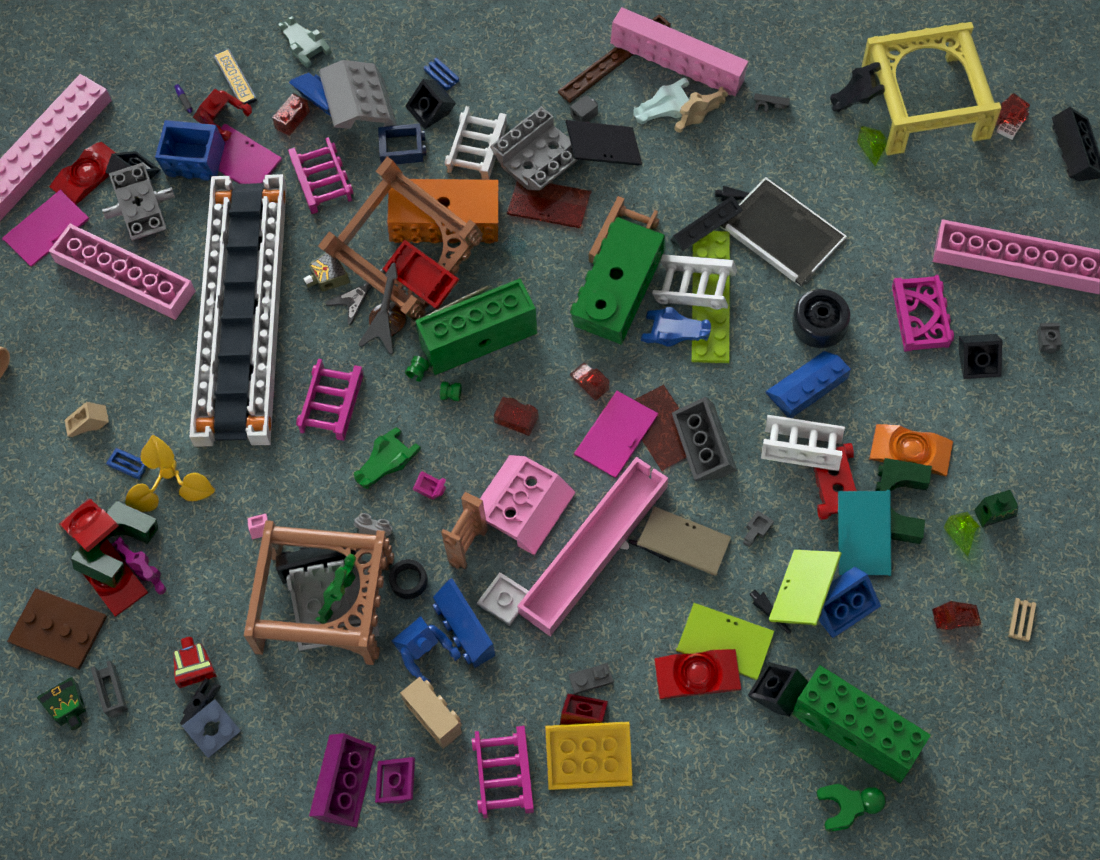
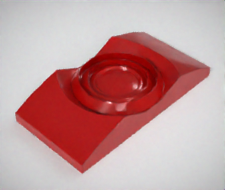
(84, 174)
(422, 274)
(88, 524)
(126, 591)
(697, 673)

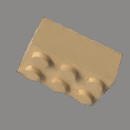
(432, 712)

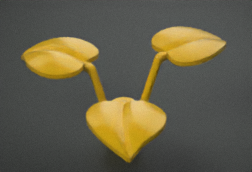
(159, 454)

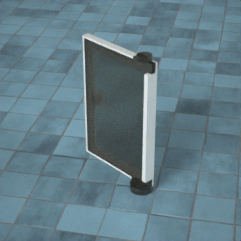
(784, 232)

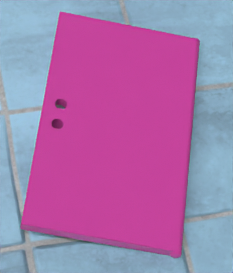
(245, 161)
(37, 232)
(618, 427)

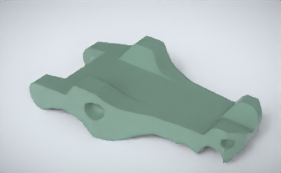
(303, 42)

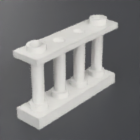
(485, 167)
(698, 265)
(803, 454)

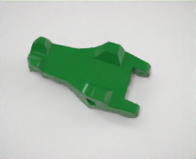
(387, 457)
(343, 578)

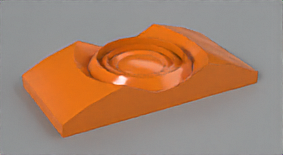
(911, 446)

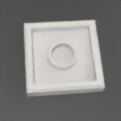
(503, 598)

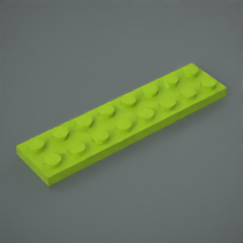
(716, 348)

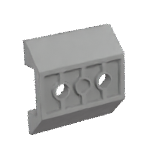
(529, 145)

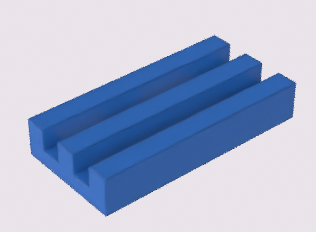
(432, 65)
(113, 458)

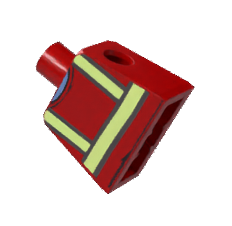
(192, 664)

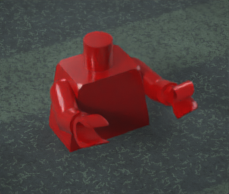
(214, 104)

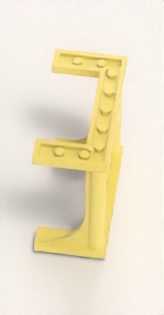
(960, 48)

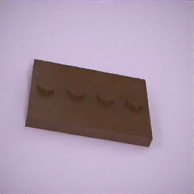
(57, 629)

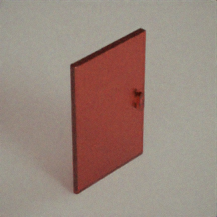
(554, 202)
(662, 437)

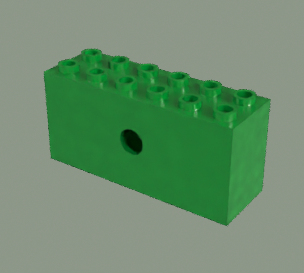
(618, 280)
(477, 326)
(860, 724)

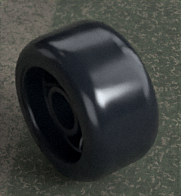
(821, 318)

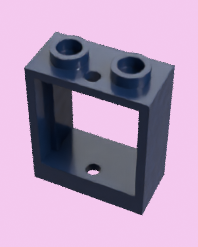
(402, 157)

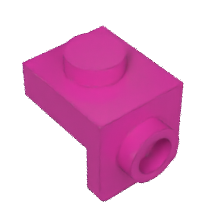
(429, 486)

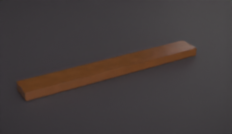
(599, 69)

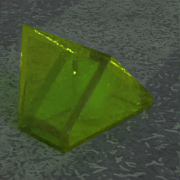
(872, 143)
(962, 530)

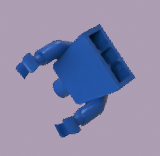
(418, 640)

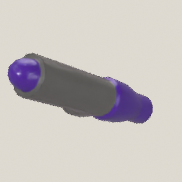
(181, 94)

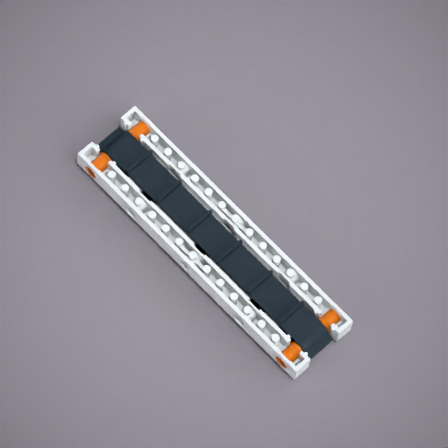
(239, 312)

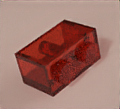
(291, 114)
(516, 415)

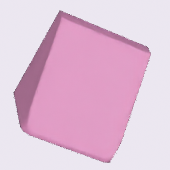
(256, 525)

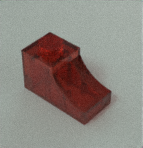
(1013, 110)
(591, 380)
(956, 615)

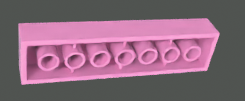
(678, 51)
(122, 271)

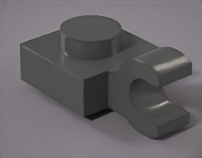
(758, 526)

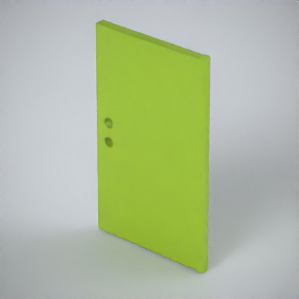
(809, 582)
(709, 630)

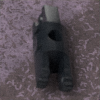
(191, 709)

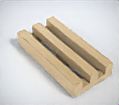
(1025, 604)

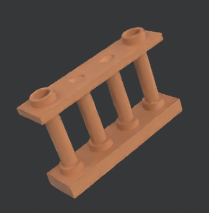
(619, 210)
(469, 525)

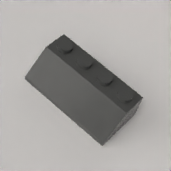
(704, 440)

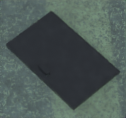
(603, 143)

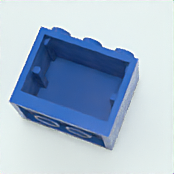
(190, 150)

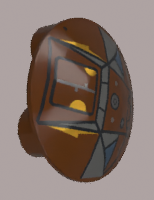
(396, 317)

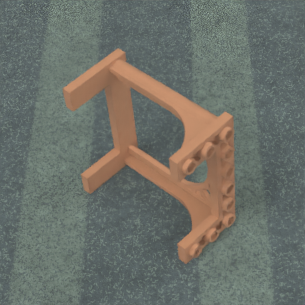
(392, 176)
(355, 638)

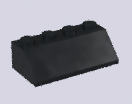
(1077, 145)
(305, 557)

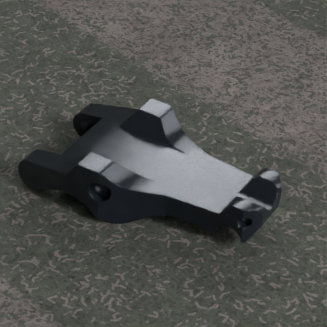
(859, 89)

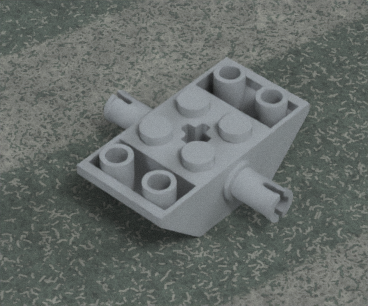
(135, 186)

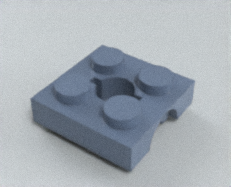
(226, 728)

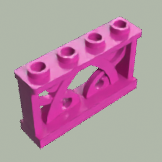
(910, 333)

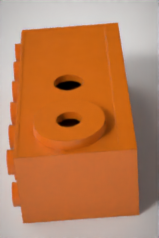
(465, 198)

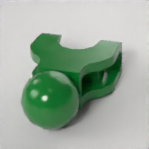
(851, 803)

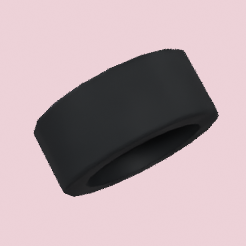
(409, 593)

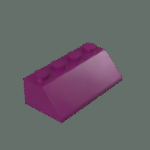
(342, 780)

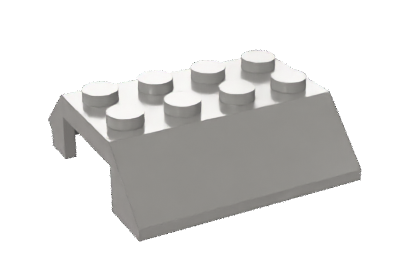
(356, 93)
(308, 598)

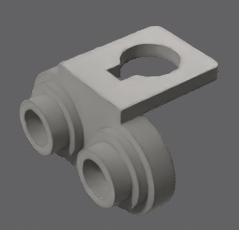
(369, 526)

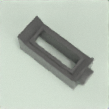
(99, 675)

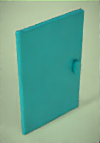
(865, 531)

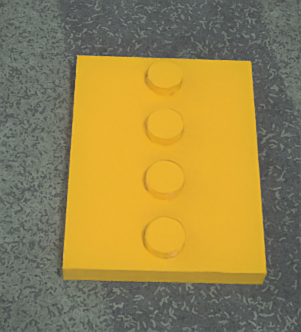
(588, 755)

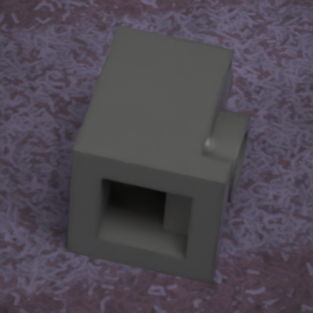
(1049, 337)

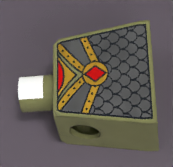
(326, 273)

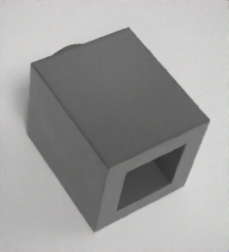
(584, 109)

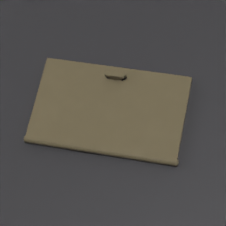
(459, 300)
(671, 537)

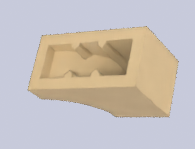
(86, 418)

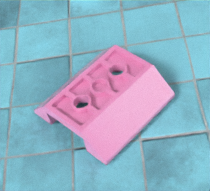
(535, 506)

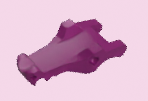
(140, 564)

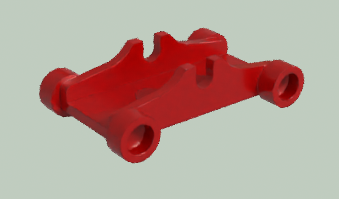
(826, 482)

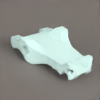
(664, 103)

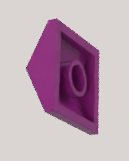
(397, 781)

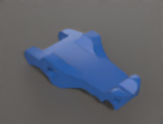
(672, 328)

